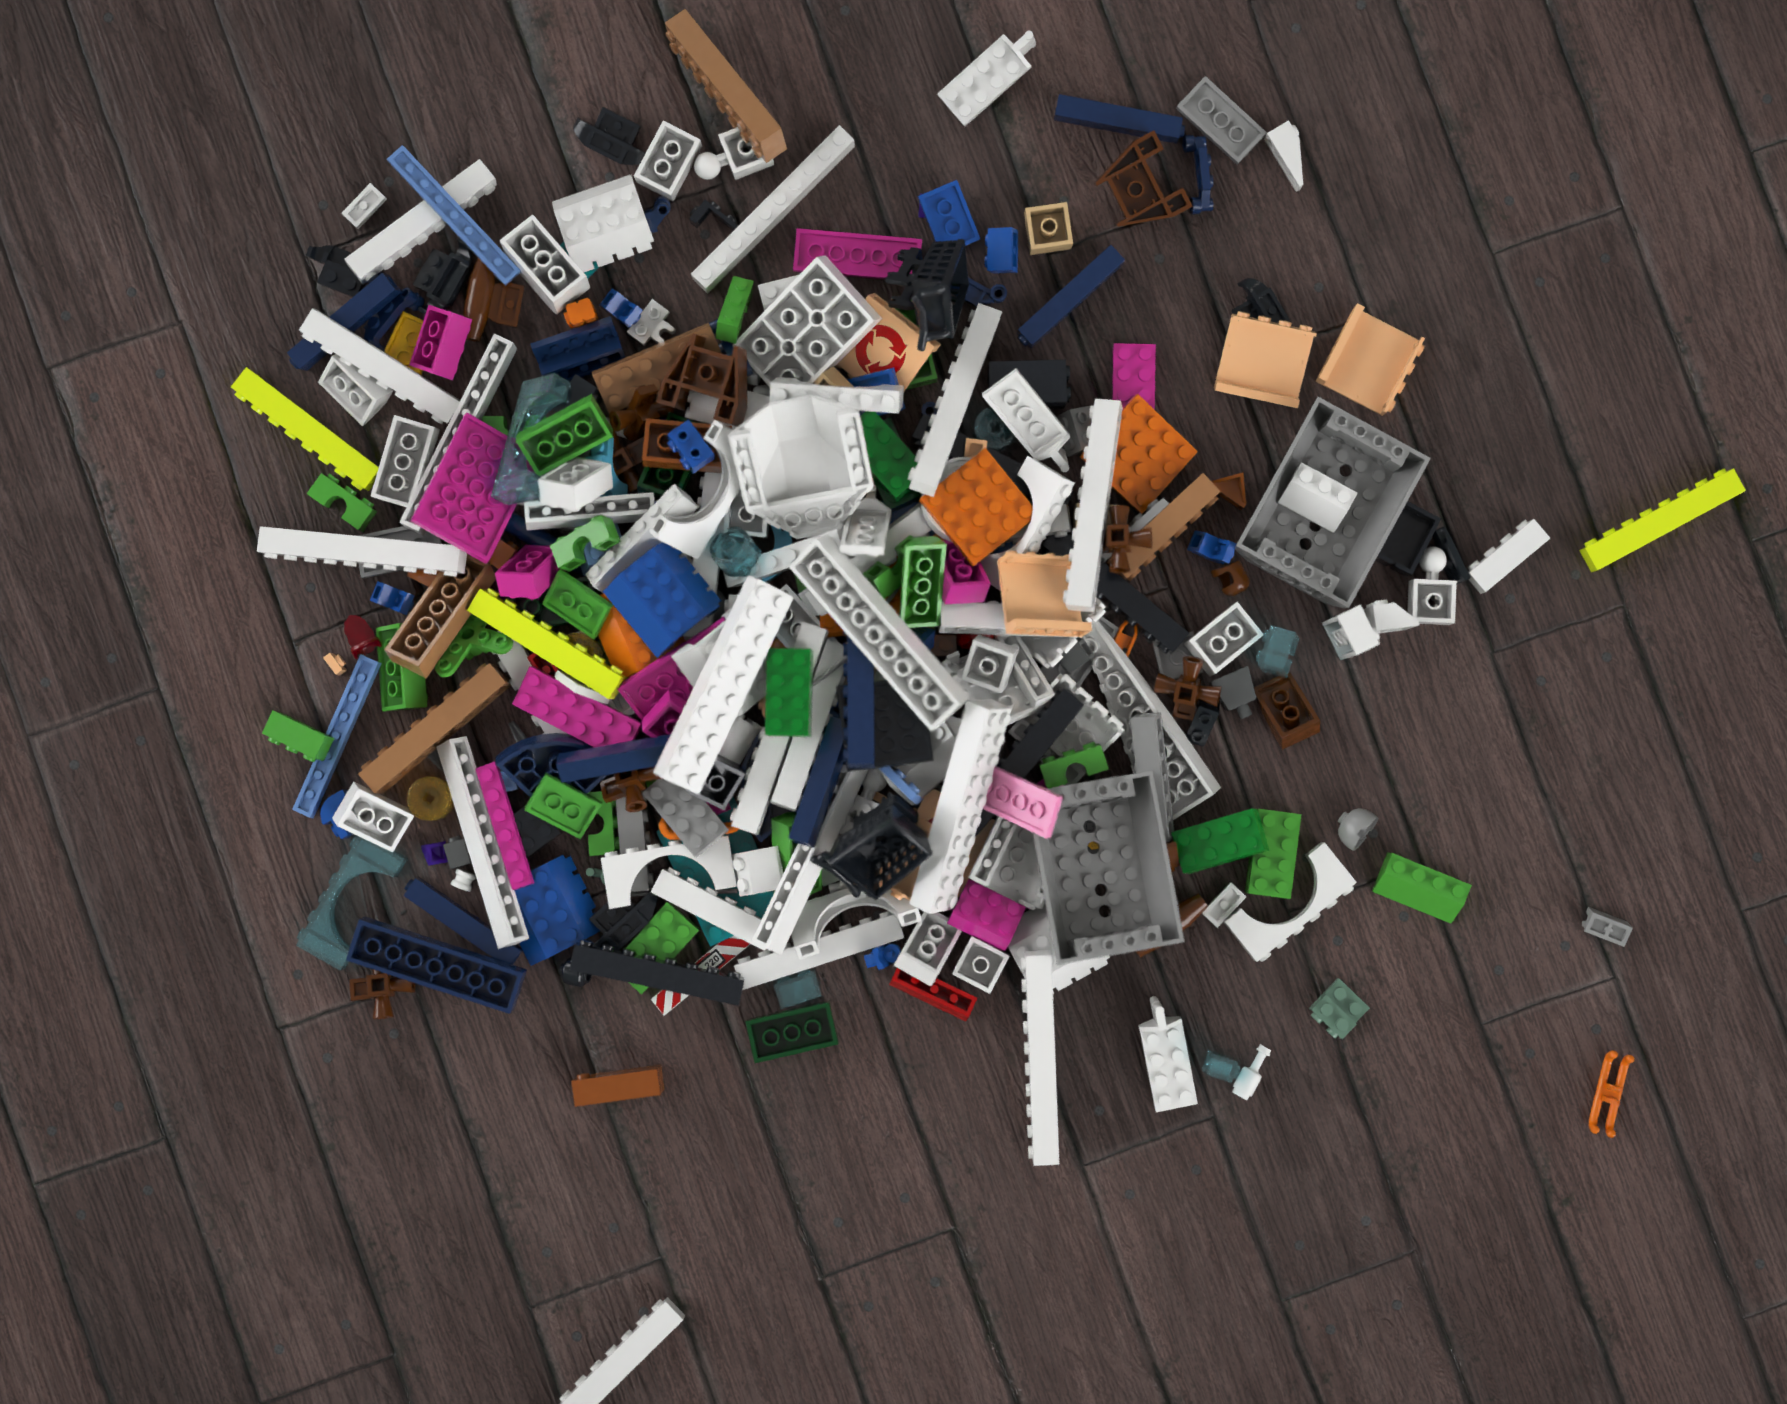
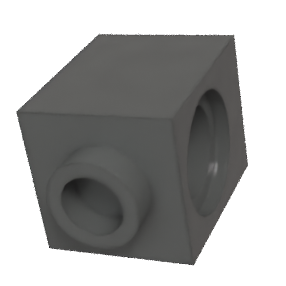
(1077, 656)
(457, 852)

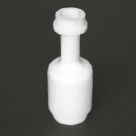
(1249, 1076)

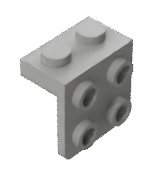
(1076, 424)

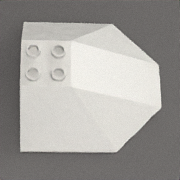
(802, 464)

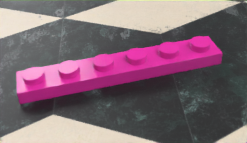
(504, 826)

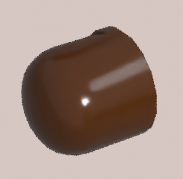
(1237, 573)

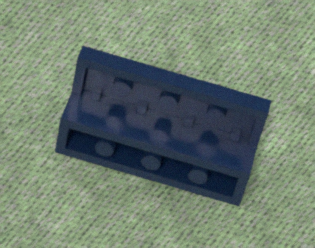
(579, 350)

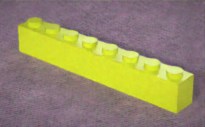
(306, 428)
(1662, 520)
(546, 643)

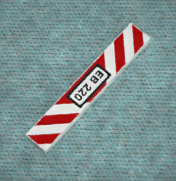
(716, 957)

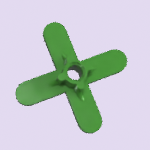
(470, 642)

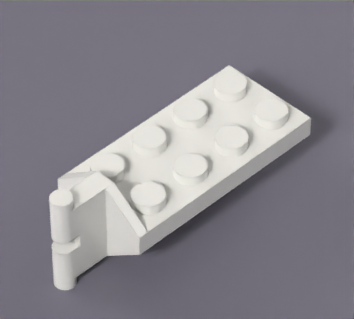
(987, 77)
(1029, 418)
(867, 527)
(1167, 1060)

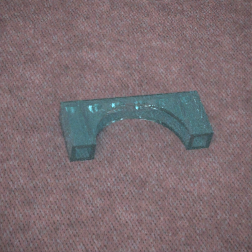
(536, 398)
(321, 933)

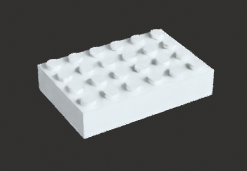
(808, 326)

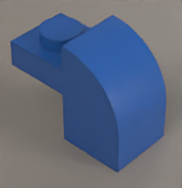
(621, 308)
(1211, 547)
(392, 598)
(328, 810)

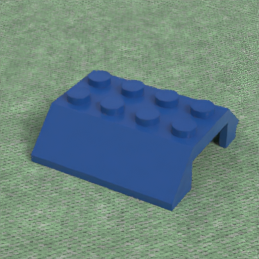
(661, 597)
(555, 910)

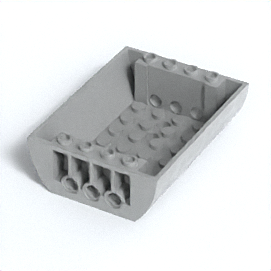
(1336, 562)
(1129, 863)

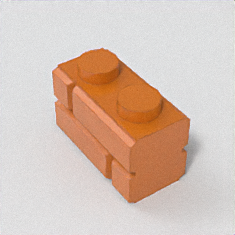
(580, 313)

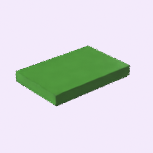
(577, 604)
(563, 806)

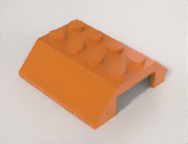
(624, 645)

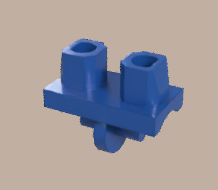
(882, 956)

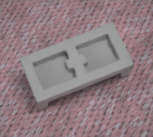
(1607, 927)

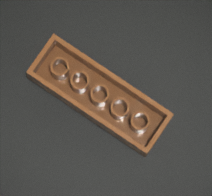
(621, 378)
(1172, 522)
(438, 617)

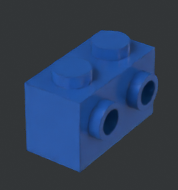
(1002, 250)
(690, 446)

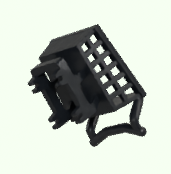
(932, 288)
(875, 842)

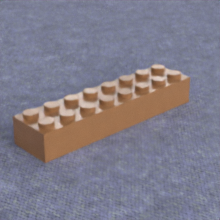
(725, 86)
(435, 728)

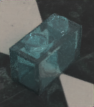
(797, 989)
(1220, 1066)

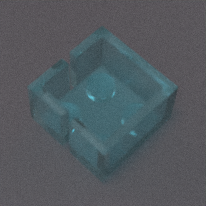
(1277, 648)

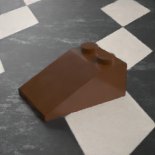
(1287, 710)

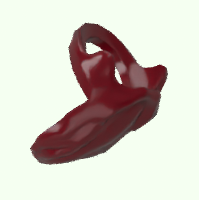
(360, 636)

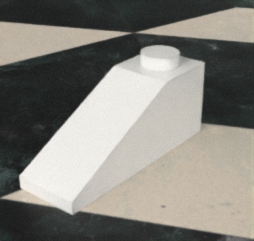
(1286, 149)

